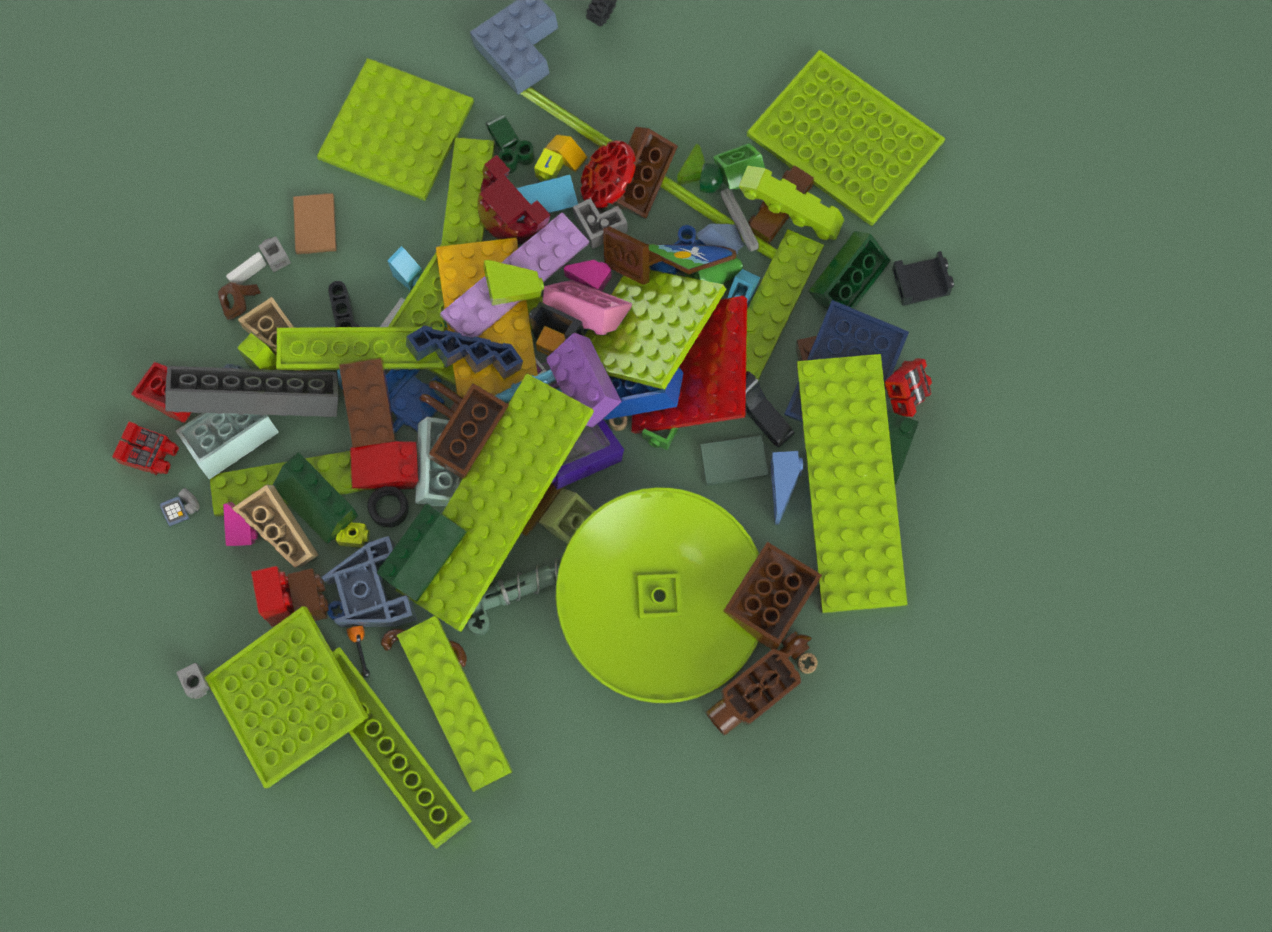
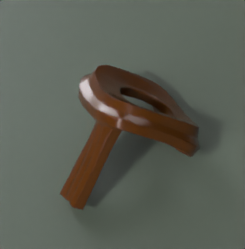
(238, 293)

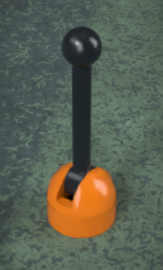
(356, 635)

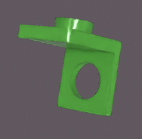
(658, 441)

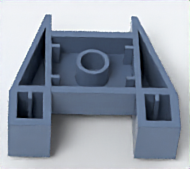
(364, 592)

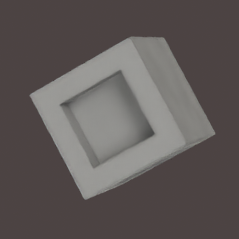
(187, 675)

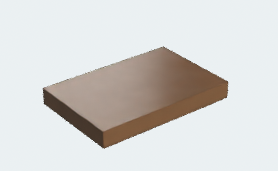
(314, 223)

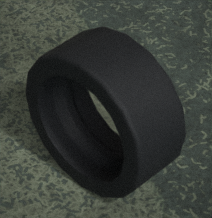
(378, 494)

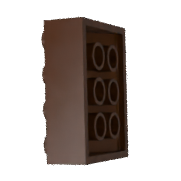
(772, 595)

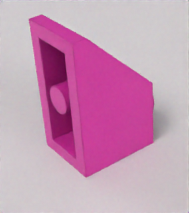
(589, 273)
(237, 530)

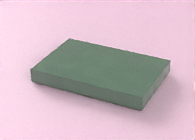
(734, 460)

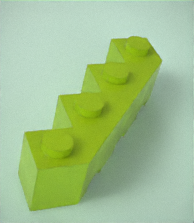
(784, 198)

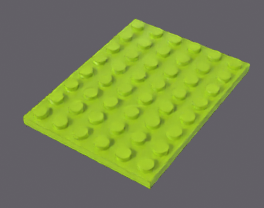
(846, 137)

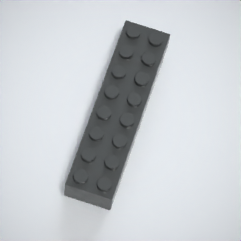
(251, 391)

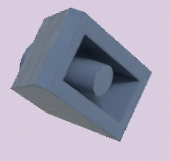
(721, 235)

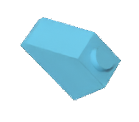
(404, 268)
(744, 284)

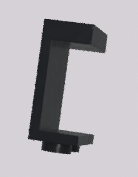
(923, 279)
(552, 318)

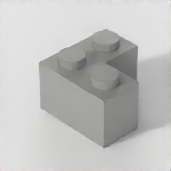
(593, 223)

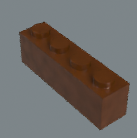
(768, 224)

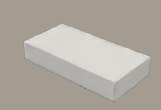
(247, 269)

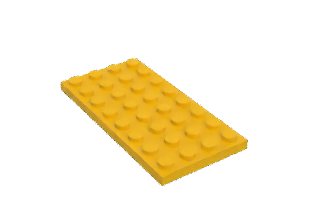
(461, 269)

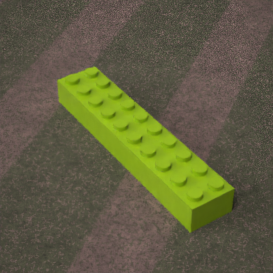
(402, 764)

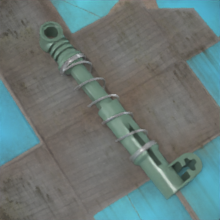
(533, 580)

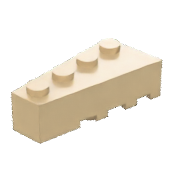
(264, 323)
(277, 525)

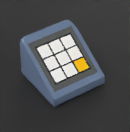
(174, 511)

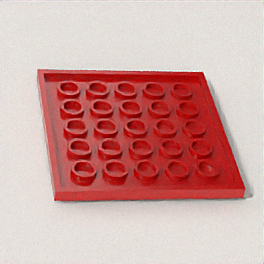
(712, 374)

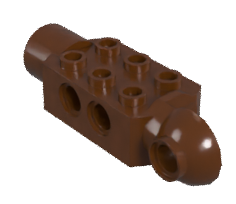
(759, 686)

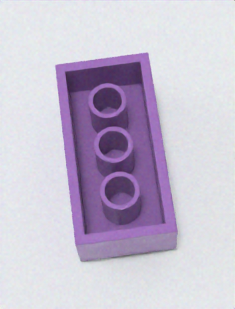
(583, 376)

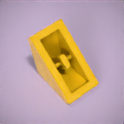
(572, 154)

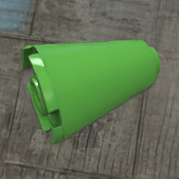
(719, 273)

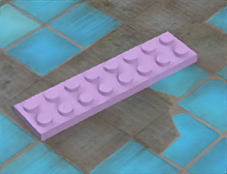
(542, 253)

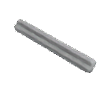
(739, 219)

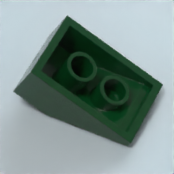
(901, 436)

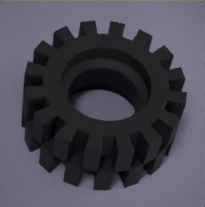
(600, 11)

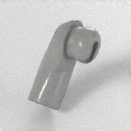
(192, 502)

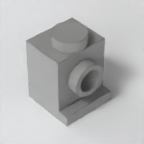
(277, 260)

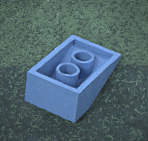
(784, 477)

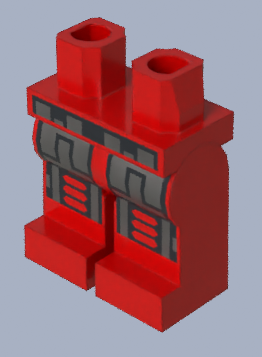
(910, 388)
(144, 450)

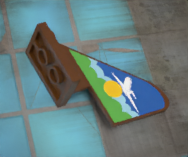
(634, 257)

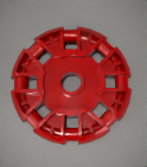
(611, 174)

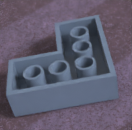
(509, 40)

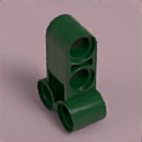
(509, 143)

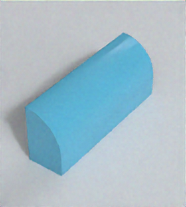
(552, 194)

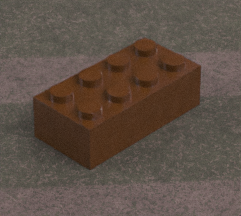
(367, 402)
(468, 431)

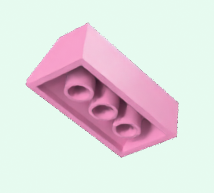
(592, 307)

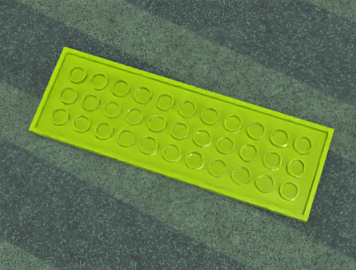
(851, 483)
(503, 494)

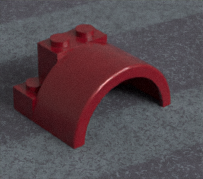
(503, 205)

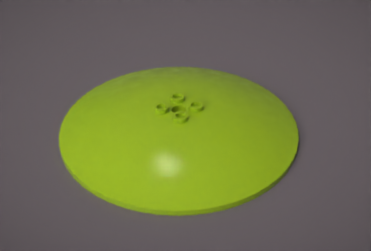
(608, 587)

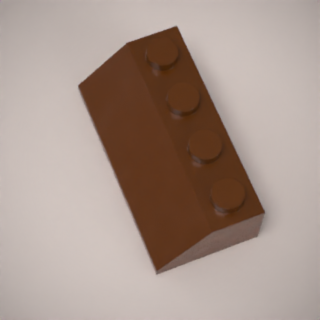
(652, 161)

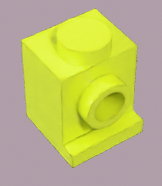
(358, 540)

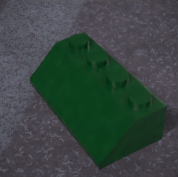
(850, 272)
(313, 498)
(421, 552)

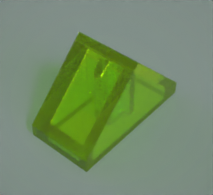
(692, 167)

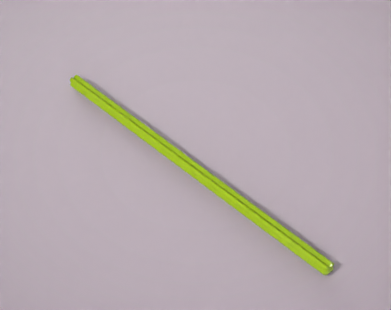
(667, 184)

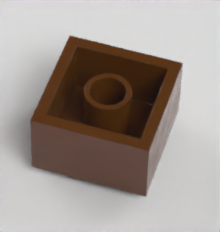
(307, 591)

